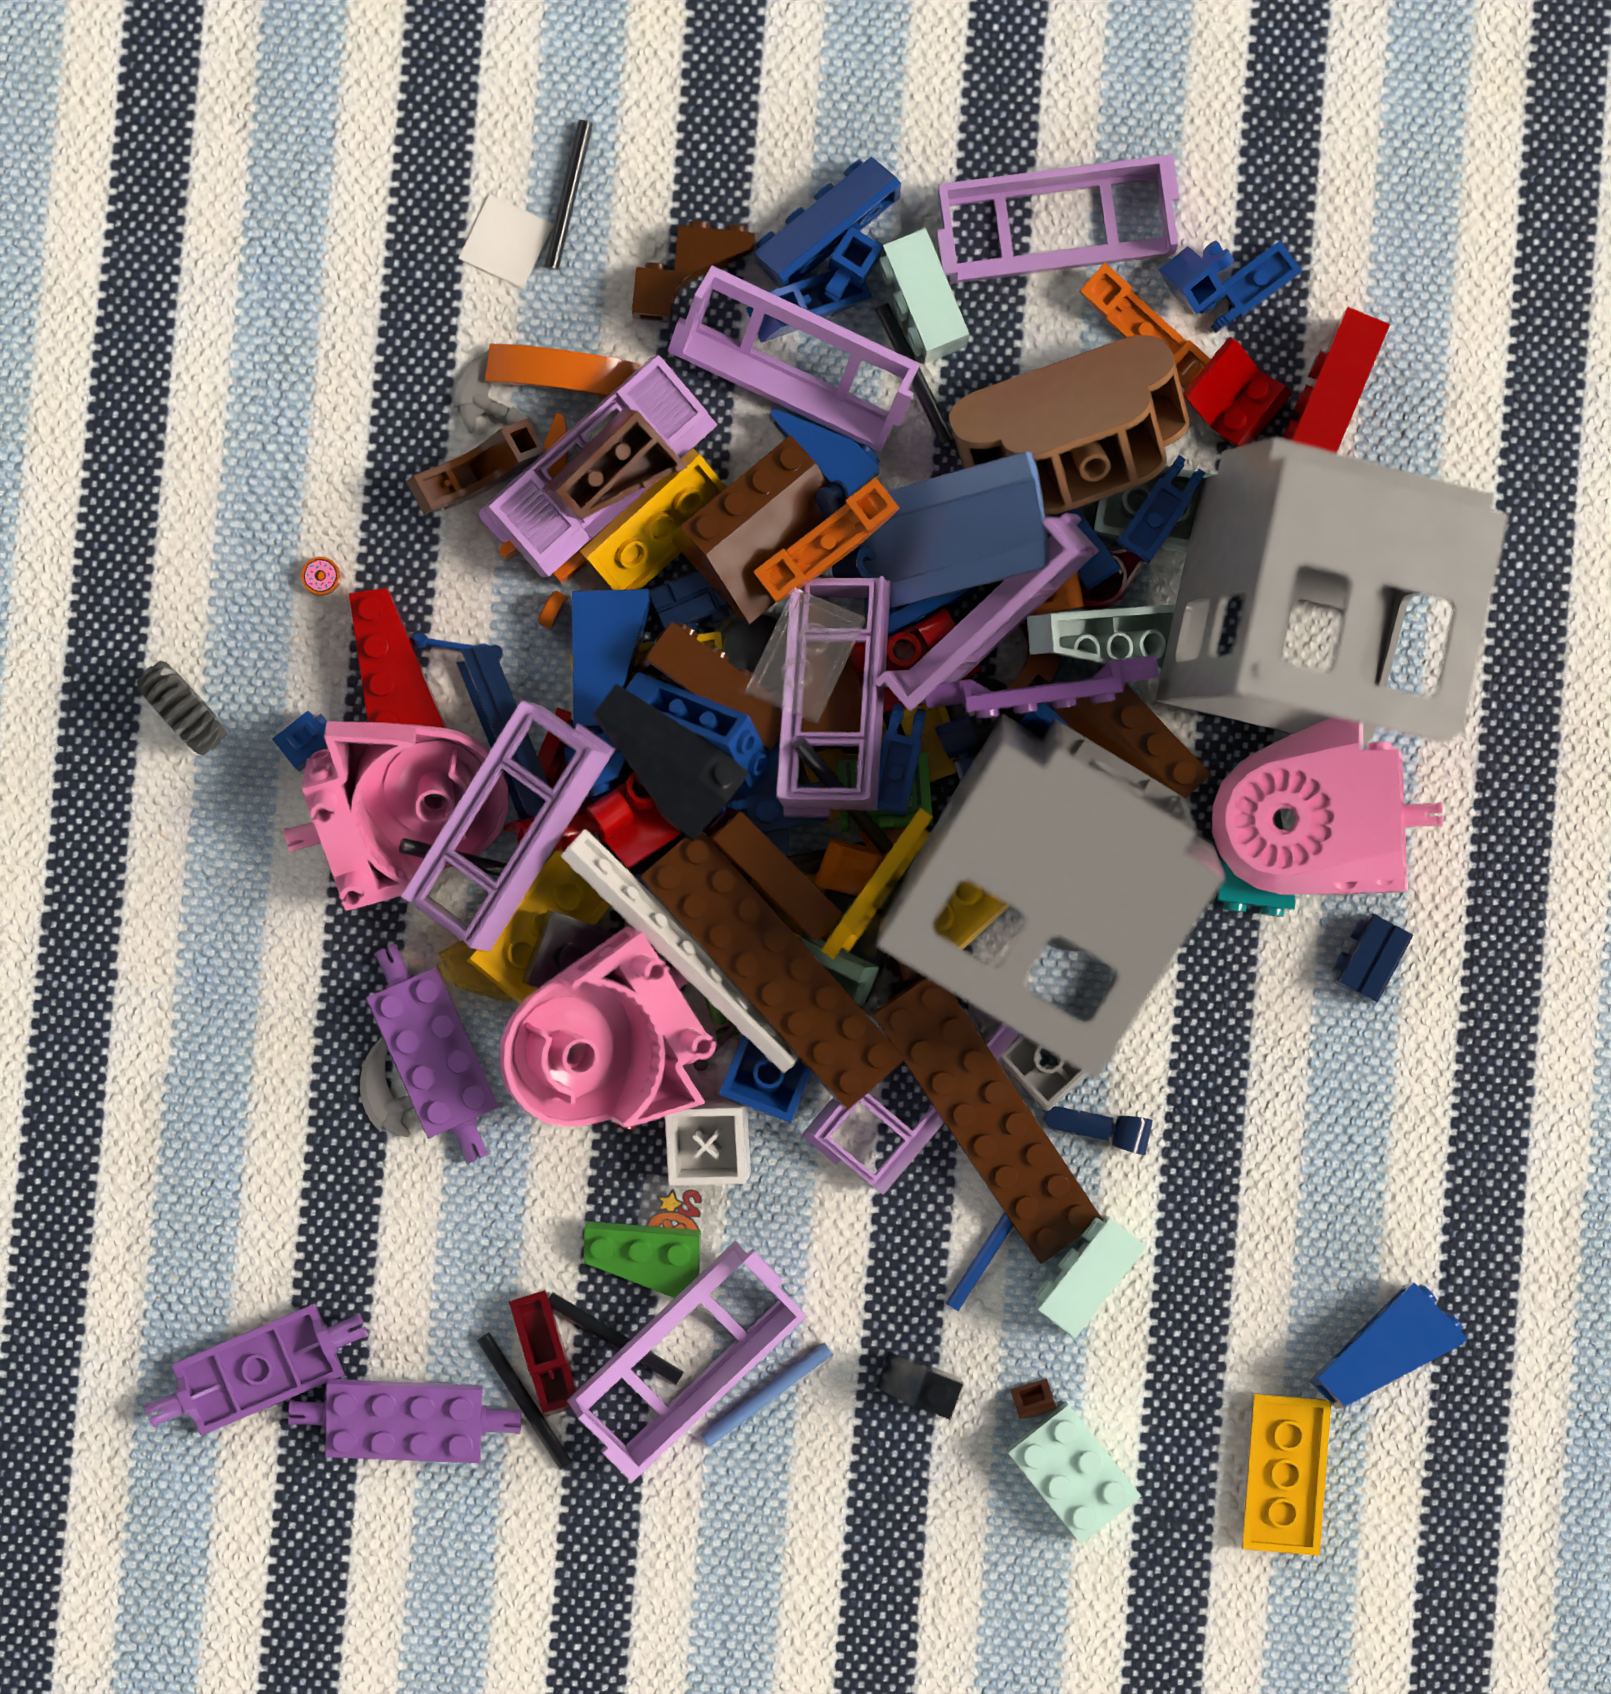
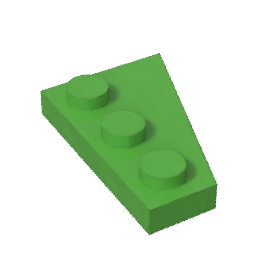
(645, 1255)

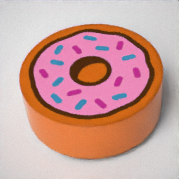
(321, 576)
(552, 609)

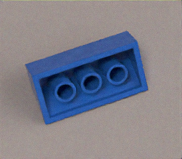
(817, 231)

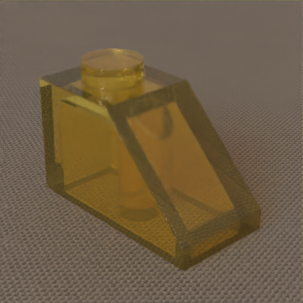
(465, 976)

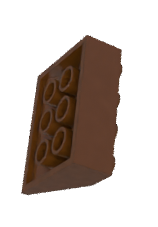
(751, 523)
(1137, 737)

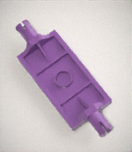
(1062, 694)
(432, 1053)
(257, 1370)
(404, 1420)

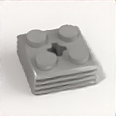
(1045, 1083)

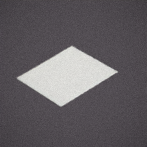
(506, 241)

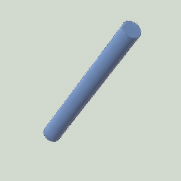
(766, 1394)

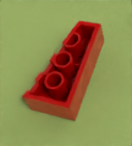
(389, 666)

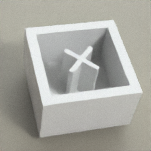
(708, 1144)

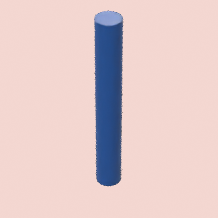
(980, 1263)

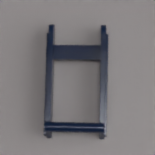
(494, 708)

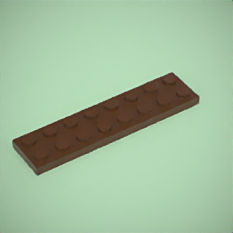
(772, 969)
(987, 1116)

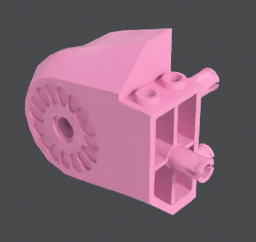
(377, 790)
(1344, 807)
(625, 1037)

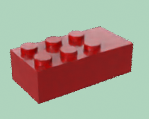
(1338, 382)

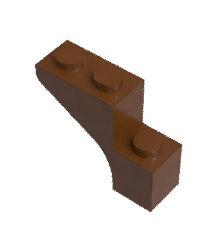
(695, 254)

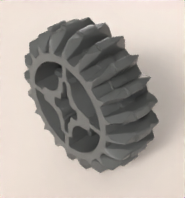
(181, 708)

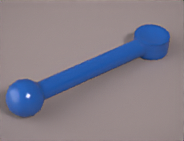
(421, 640)

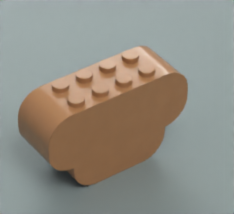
(1087, 421)

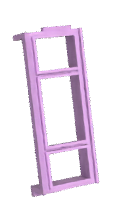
(1052, 181)
(782, 382)
(994, 617)
(820, 801)
(537, 843)
(832, 1116)
(710, 1385)

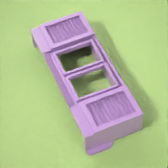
(532, 518)

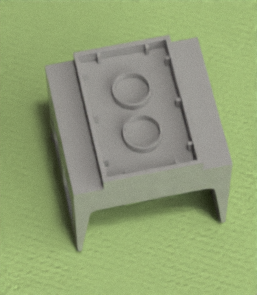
(1342, 535)
(1084, 856)

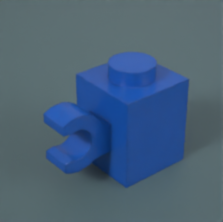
(852, 262)
(1194, 277)
(302, 739)

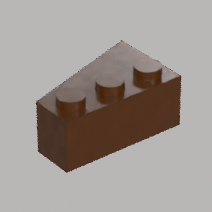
(613, 465)

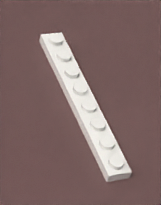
(669, 939)

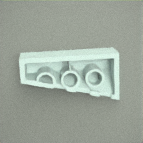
(1103, 633)

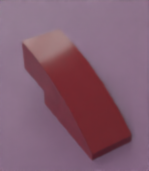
(544, 1352)

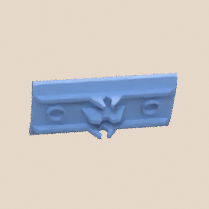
(961, 531)

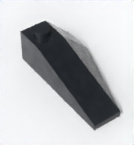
(675, 765)

